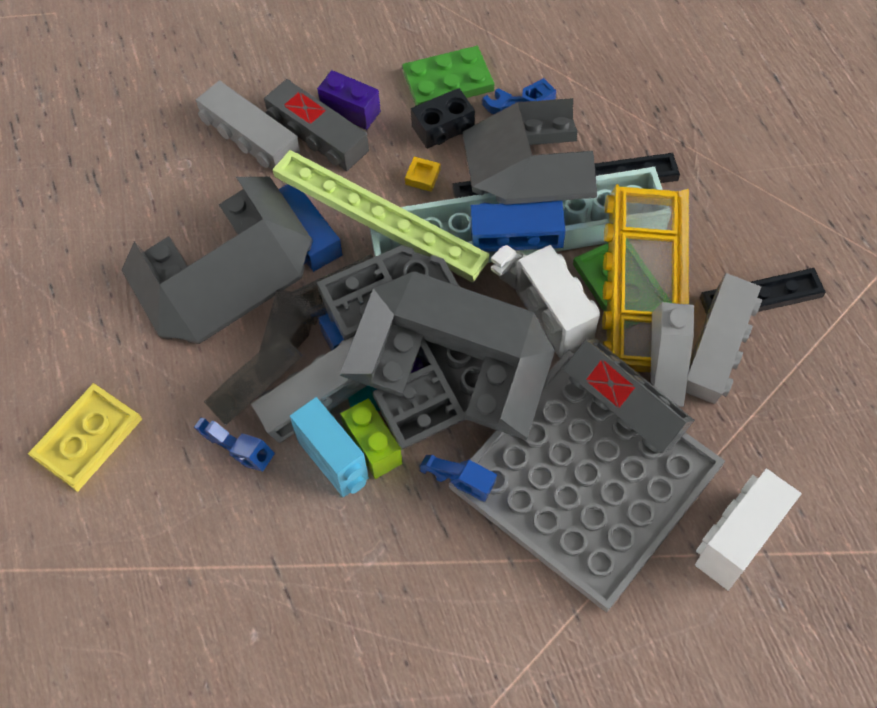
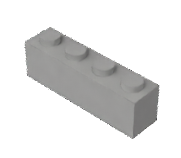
(246, 125)
(721, 338)
(317, 380)

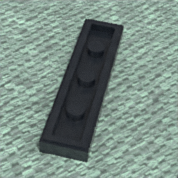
(781, 290)

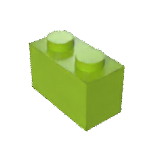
(372, 437)

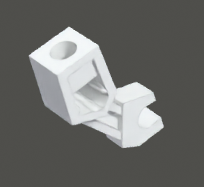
(506, 264)

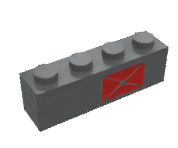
(317, 125)
(628, 396)

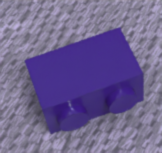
(350, 99)

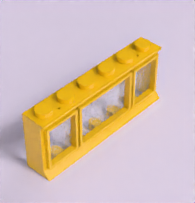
(644, 266)

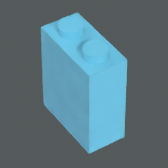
(330, 447)

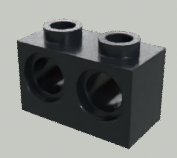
(442, 118)

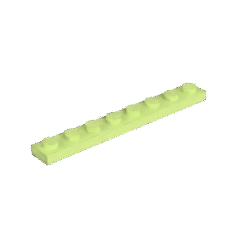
(380, 215)

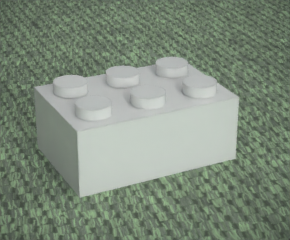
(556, 300)
(745, 527)

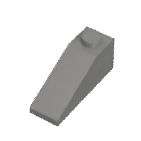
(671, 349)

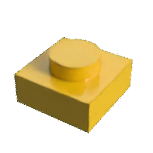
(422, 174)

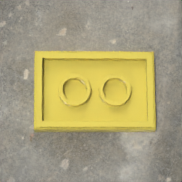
(85, 437)

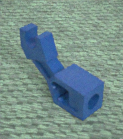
(535, 92)
(246, 449)
(464, 475)

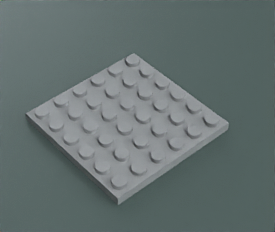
(589, 489)

